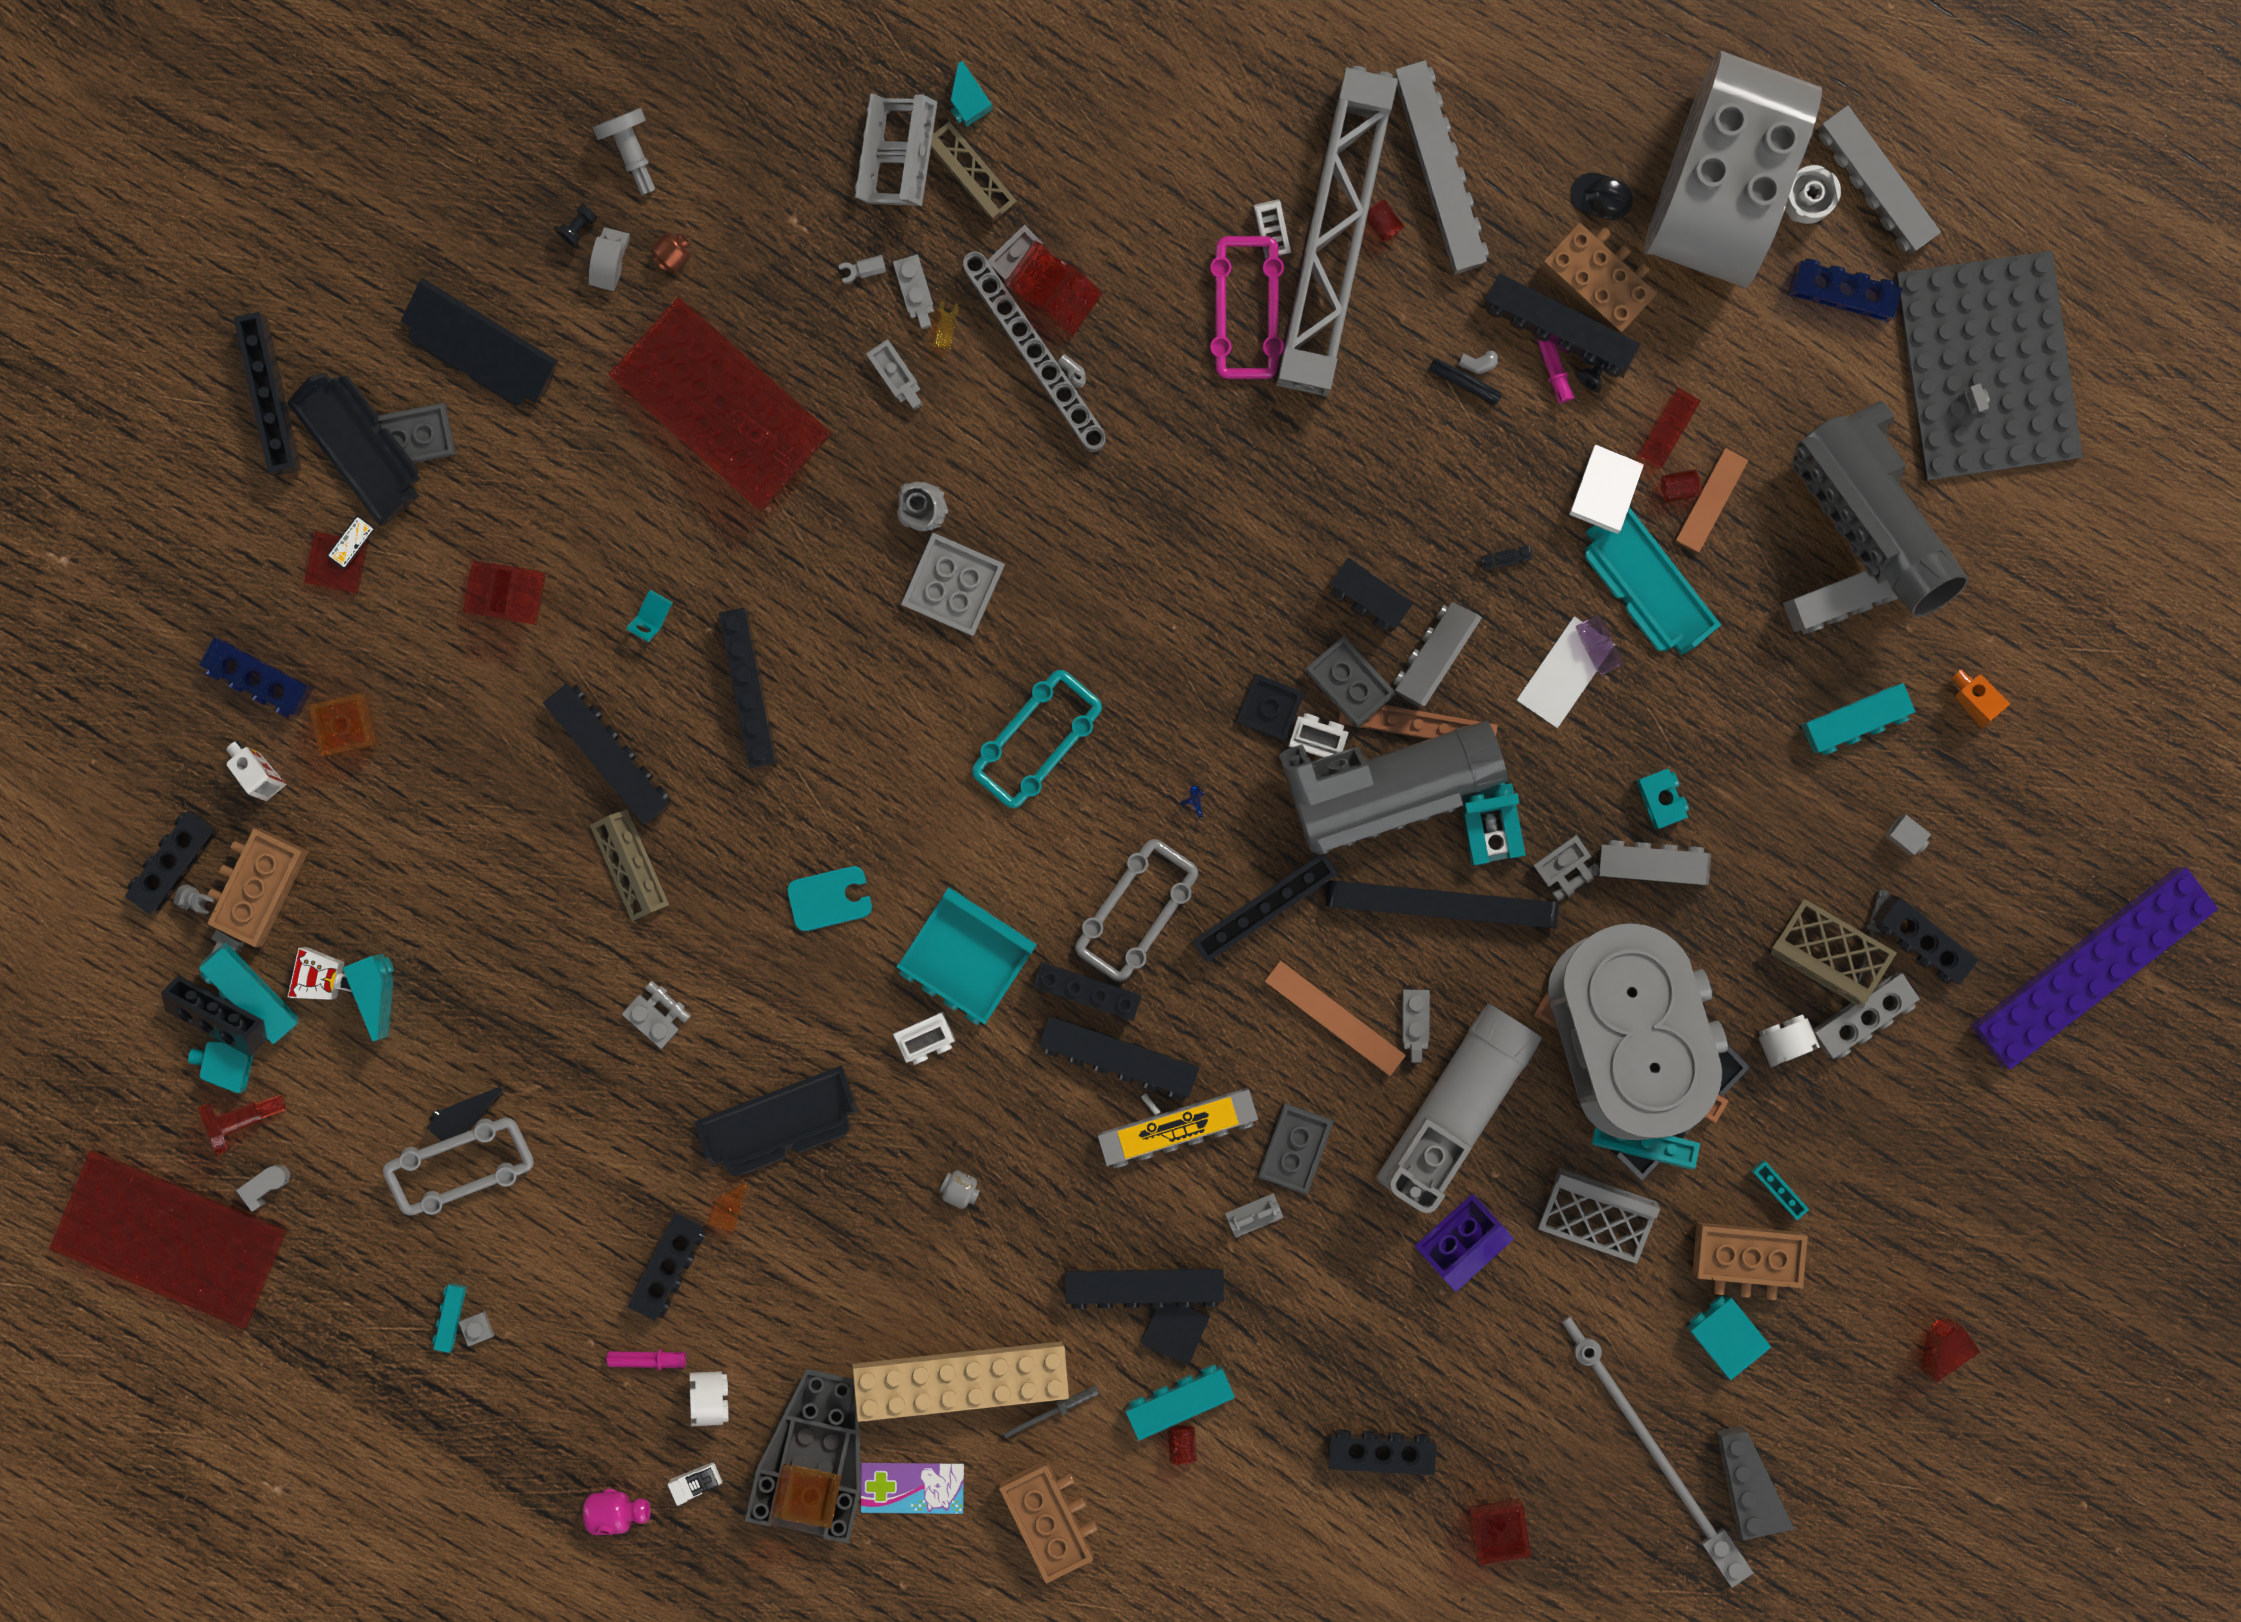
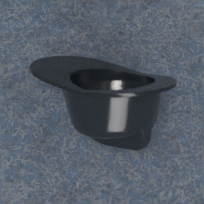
(1601, 196)

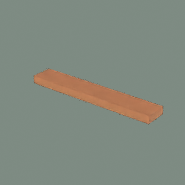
(1412, 722)
(1335, 1018)

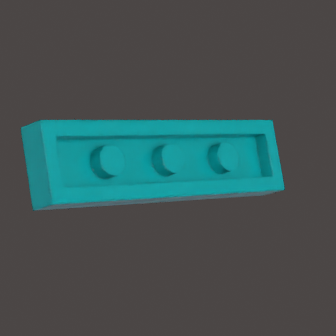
(1663, 1149)

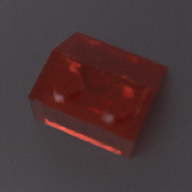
(1946, 1349)

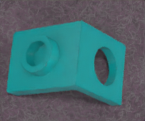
(650, 616)

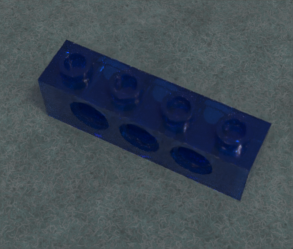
(1804, 287)
(295, 691)

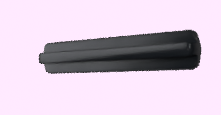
(1465, 381)

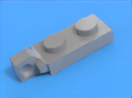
(914, 289)
(895, 373)
(1415, 1022)

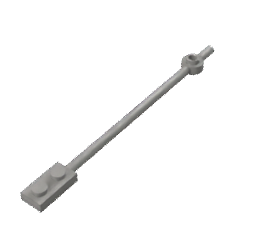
(1717, 1542)

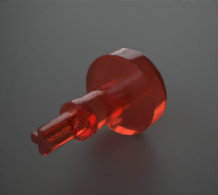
(236, 1120)

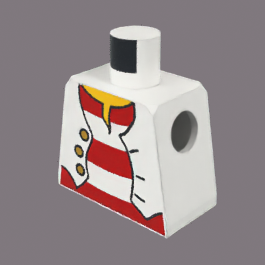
(253, 772)
(317, 976)

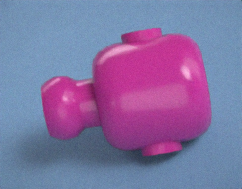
(613, 1512)

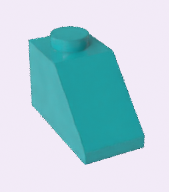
(968, 98)

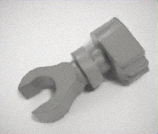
(189, 897)

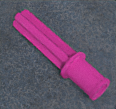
(1556, 372)
(647, 1359)

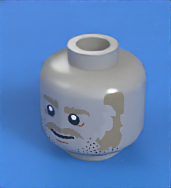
(959, 1189)

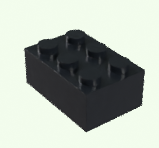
(1369, 596)

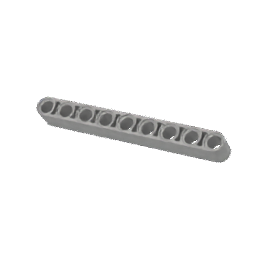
(1030, 339)

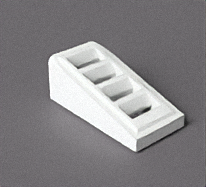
(1266, 206)

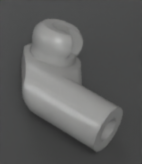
(1481, 364)
(1074, 371)

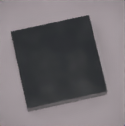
(1270, 707)
(1175, 1331)

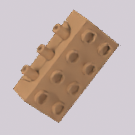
(1599, 277)
(256, 886)
(1749, 1257)
(1048, 1520)

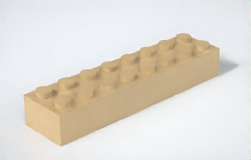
(960, 1381)

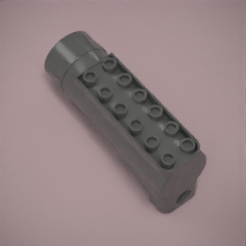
(1859, 487)
(1359, 798)

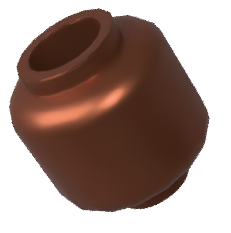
(671, 251)

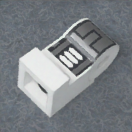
(694, 1483)

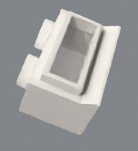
(1317, 737)
(924, 1038)

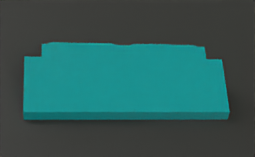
(1650, 585)

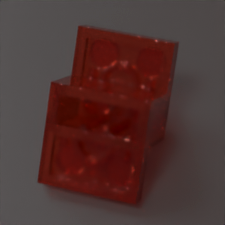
(1053, 288)
(504, 592)

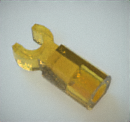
(945, 327)

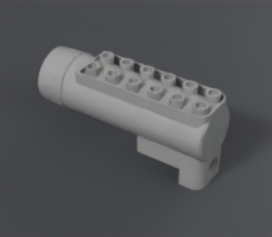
(1458, 1109)

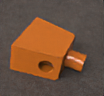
(1981, 708)

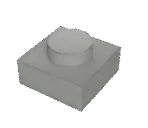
(1977, 398)
(476, 1328)

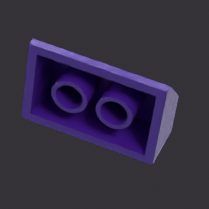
(1464, 1242)

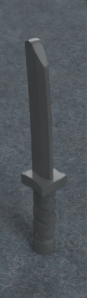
(1872, 927)
(1063, 1406)

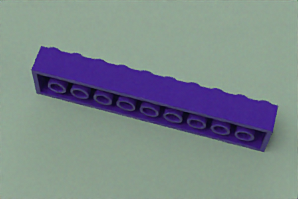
(2094, 967)

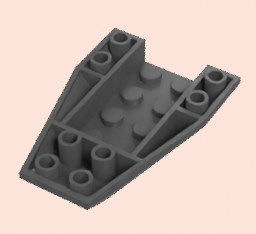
(815, 1434)

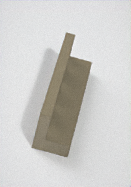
(963, 177)
(632, 862)

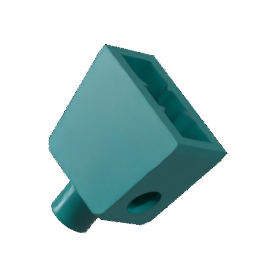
(222, 1065)

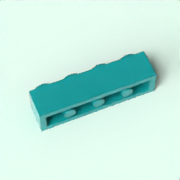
(1779, 1189)
(450, 1317)

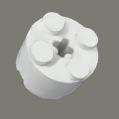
(1819, 182)
(1789, 1042)
(707, 1398)

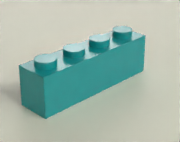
(1858, 718)
(245, 989)
(1179, 1402)

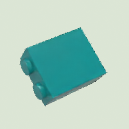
(1728, 1336)

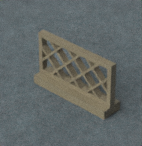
(1825, 974)

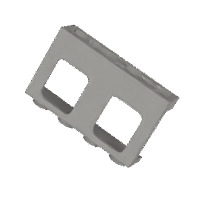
(912, 154)

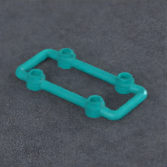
(1031, 784)

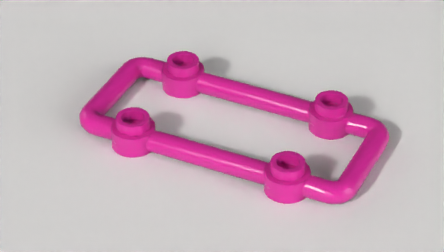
(1220, 269)

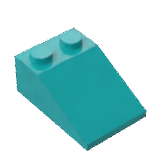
(372, 989)

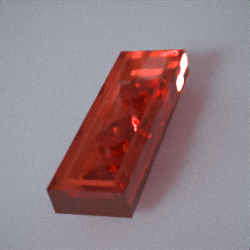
(1669, 428)

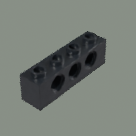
(201, 835)
(1958, 960)
(1087, 991)
(214, 1015)
(643, 1299)
(1420, 1463)

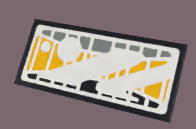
(350, 542)

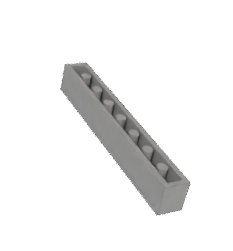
(1440, 168)

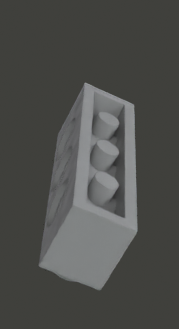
(1903, 1002)

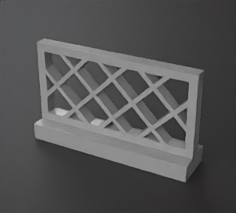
(1605, 1194)

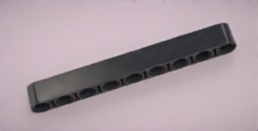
(1442, 904)

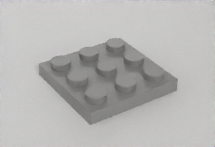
(953, 584)

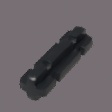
(1506, 558)

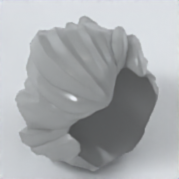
(921, 506)

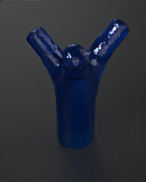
(1195, 800)

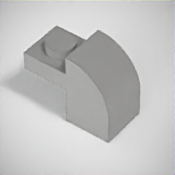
(607, 258)

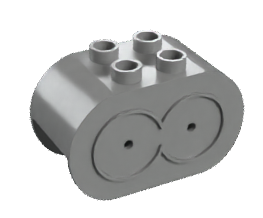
(1733, 169)
(1637, 1032)

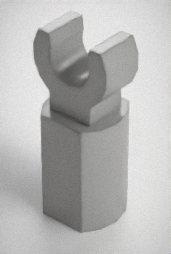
(864, 268)

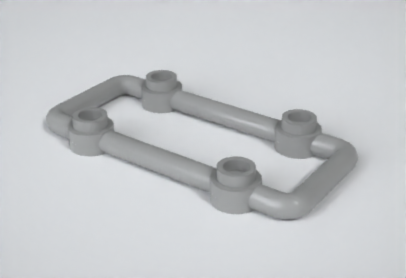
(1136, 956)
(484, 1132)

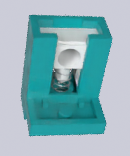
(1500, 798)

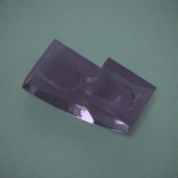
(1599, 645)

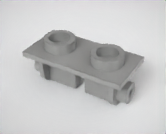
(1254, 1215)

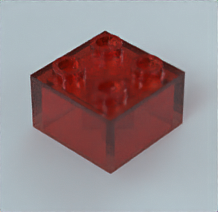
(1499, 1531)

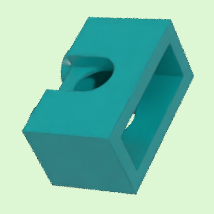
(1650, 788)

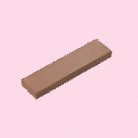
(1712, 500)

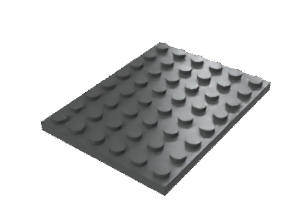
(1995, 328)

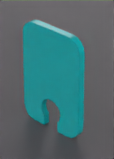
(822, 900)

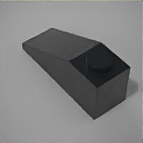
(462, 1115)

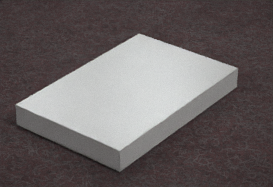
(1606, 489)

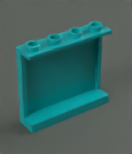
(966, 956)

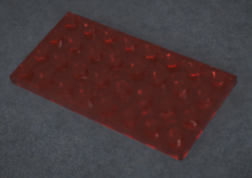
(720, 404)
(168, 1239)

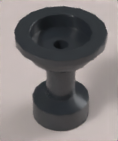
(570, 233)
(1590, 378)

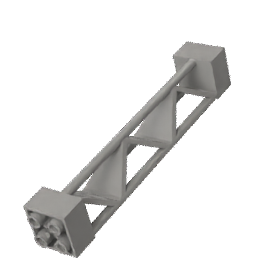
(1365, 96)

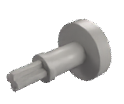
(628, 145)

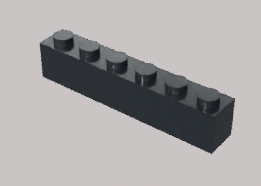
(1561, 326)
(267, 393)
(748, 688)
(606, 753)
(1264, 907)
(1118, 1056)
(1144, 1286)

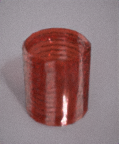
(1384, 221)
(1681, 485)
(1182, 1445)

